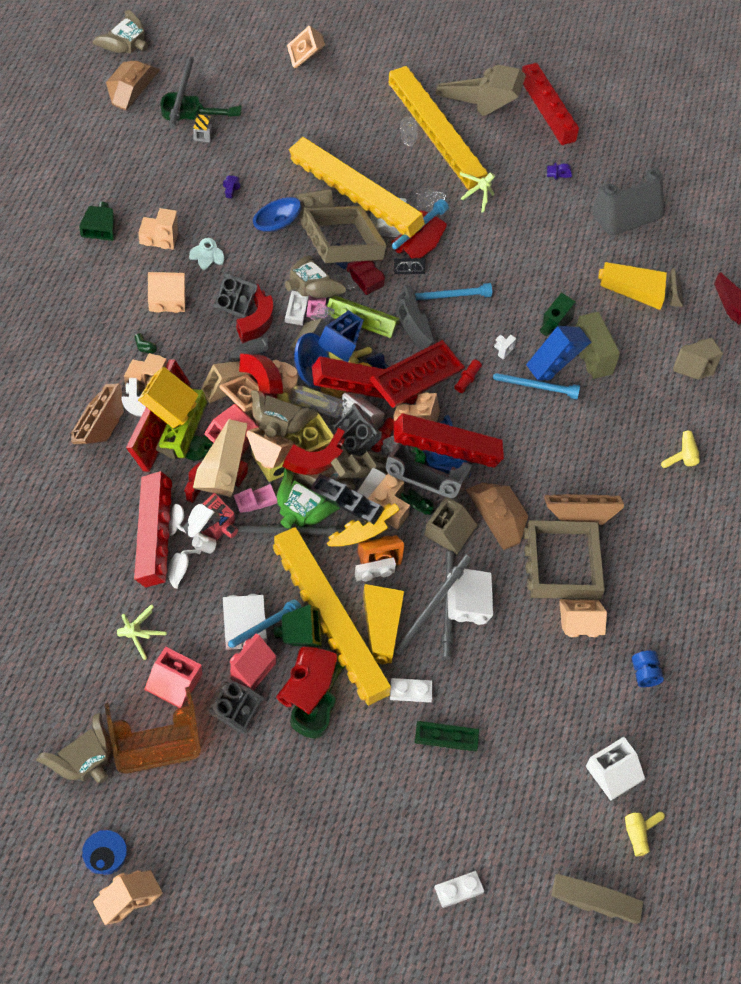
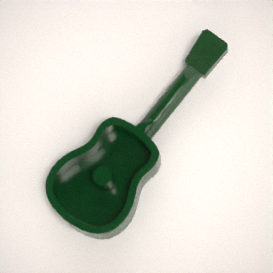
(191, 107)
(316, 723)

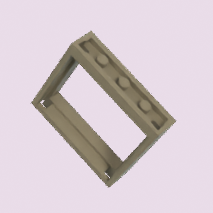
(372, 250)
(564, 591)

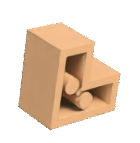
(160, 231)
(144, 370)
(425, 407)
(389, 492)
(127, 894)

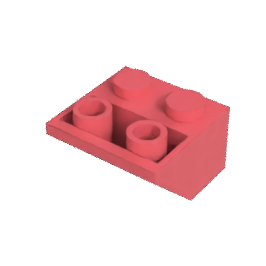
(233, 413)
(252, 662)
(171, 675)

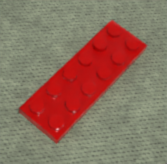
(416, 373)
(150, 429)

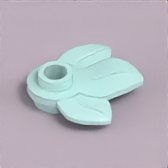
(205, 255)

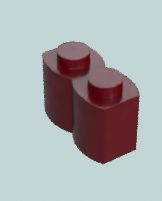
(366, 275)

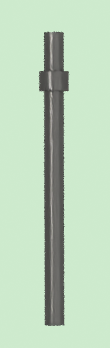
(175, 112)
(279, 529)
(456, 573)
(447, 637)

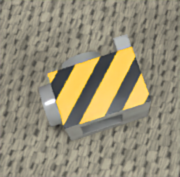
(202, 128)

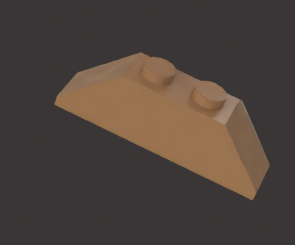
(129, 82)
(99, 416)
(584, 507)
(500, 511)

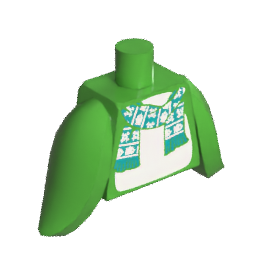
(300, 504)

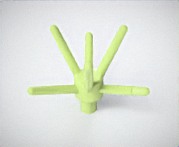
(483, 184)
(132, 630)

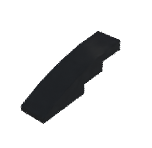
(347, 499)

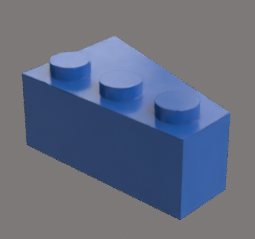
(341, 335)
(557, 351)

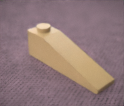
(221, 464)

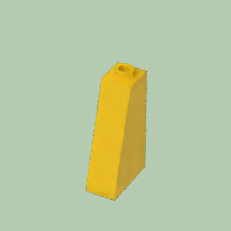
(635, 282)
(382, 618)

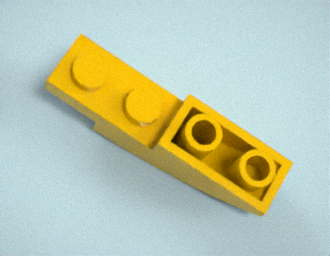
(357, 532)

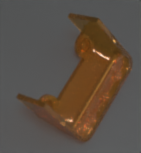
(155, 746)

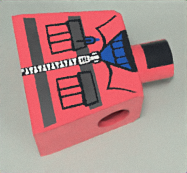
(225, 524)

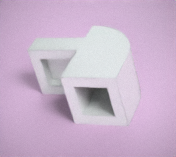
(131, 403)

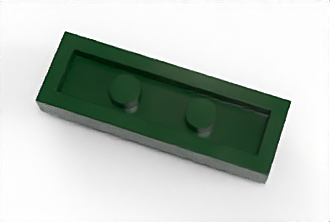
(446, 736)

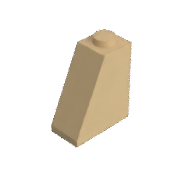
(219, 375)

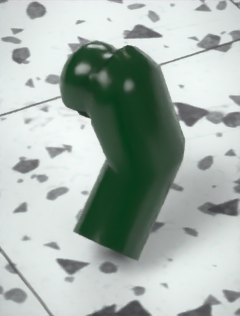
(144, 346)

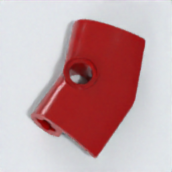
(423, 240)
(317, 671)

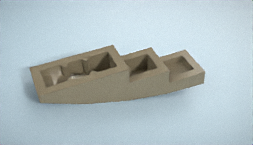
(360, 466)
(597, 898)

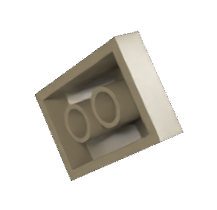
(491, 92)

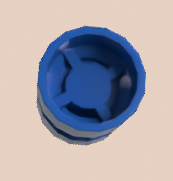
(647, 668)

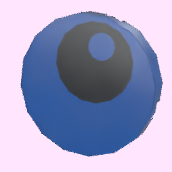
(104, 852)

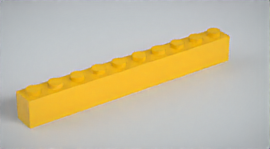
(436, 126)
(357, 187)
(333, 618)

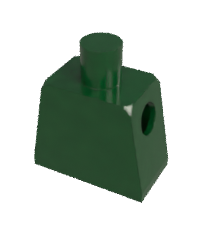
(98, 222)
(558, 314)
(300, 627)

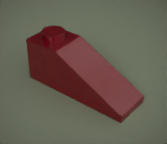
(730, 297)

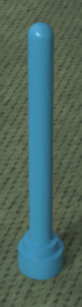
(440, 207)
(484, 290)
(572, 391)
(289, 606)

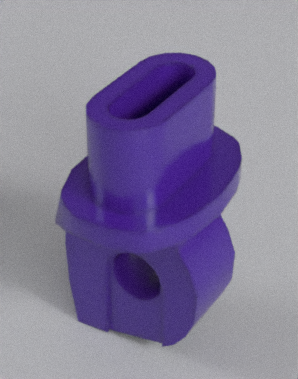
(557, 171)
(231, 184)

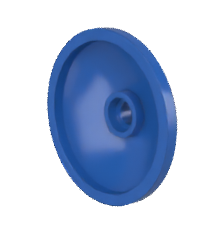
(277, 214)
(306, 354)

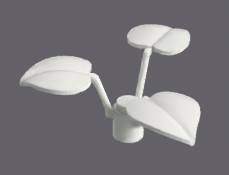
(197, 520)

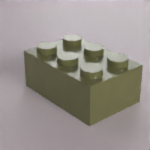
(602, 352)

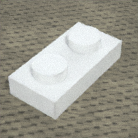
(296, 308)
(375, 569)
(411, 690)
(459, 889)

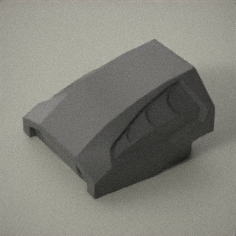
(235, 296)
(256, 346)
(359, 432)
(234, 704)

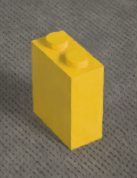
(168, 398)

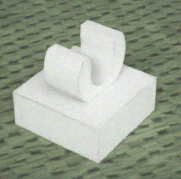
(504, 345)

